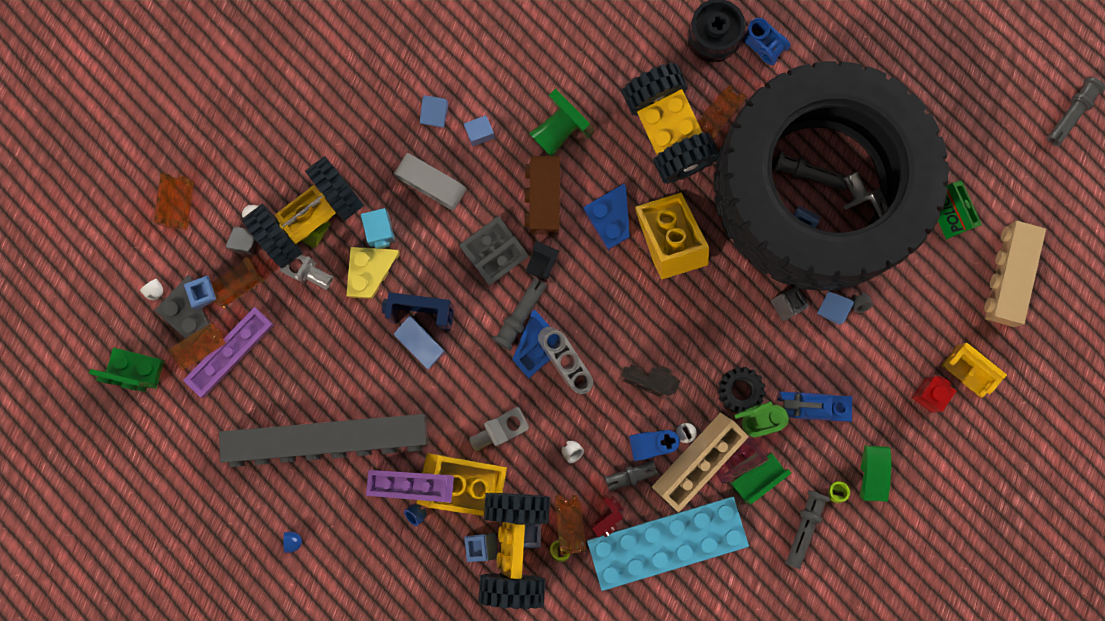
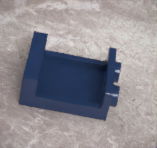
(397, 302)

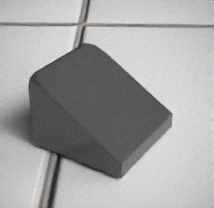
(241, 241)

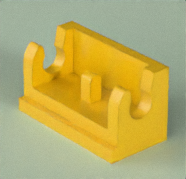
(973, 369)

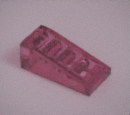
(743, 466)

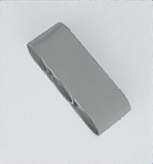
(430, 181)
(573, 368)

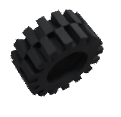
(749, 377)

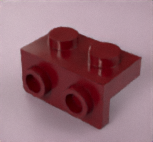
(606, 523)

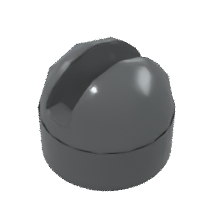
(862, 302)

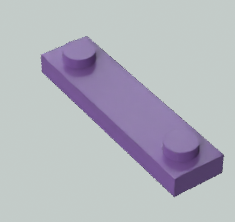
(223, 360)
(410, 485)

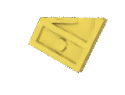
(367, 270)

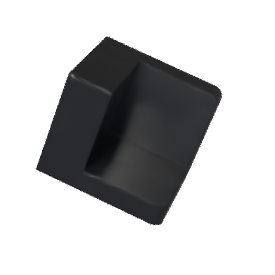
(542, 261)

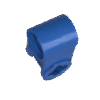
(769, 39)
(648, 444)

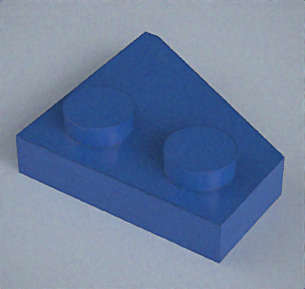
(610, 217)
(529, 354)

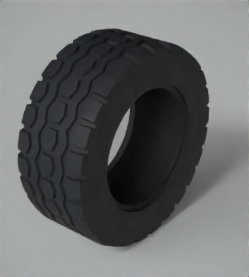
(880, 119)

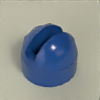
(415, 514)
(292, 542)

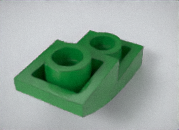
(877, 473)

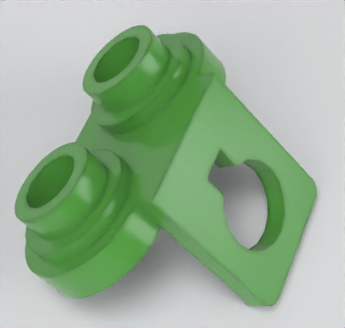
(763, 419)

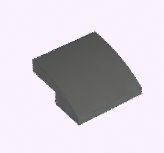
(493, 250)

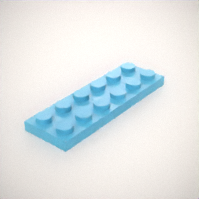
(667, 543)

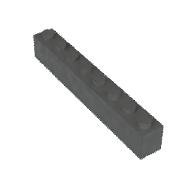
(323, 438)

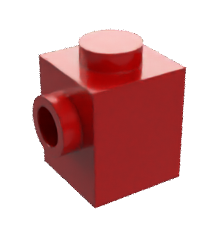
(934, 393)

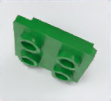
(131, 370)

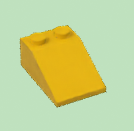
(672, 236)
(470, 482)

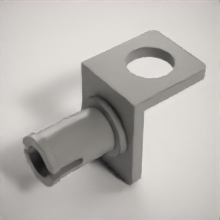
(860, 194)
(309, 272)
(498, 431)

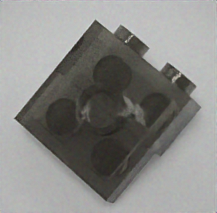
(657, 381)

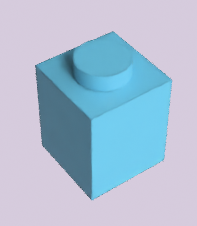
(378, 228)

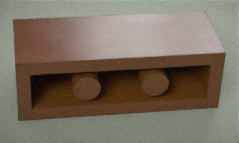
(543, 194)

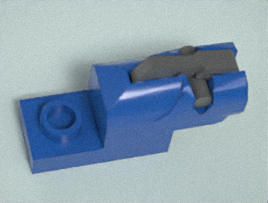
(817, 406)

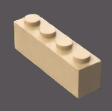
(1014, 274)
(700, 461)

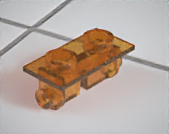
(197, 346)

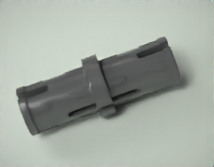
(631, 476)

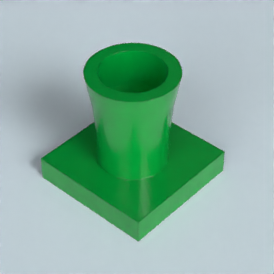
(560, 125)

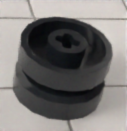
(716, 30)

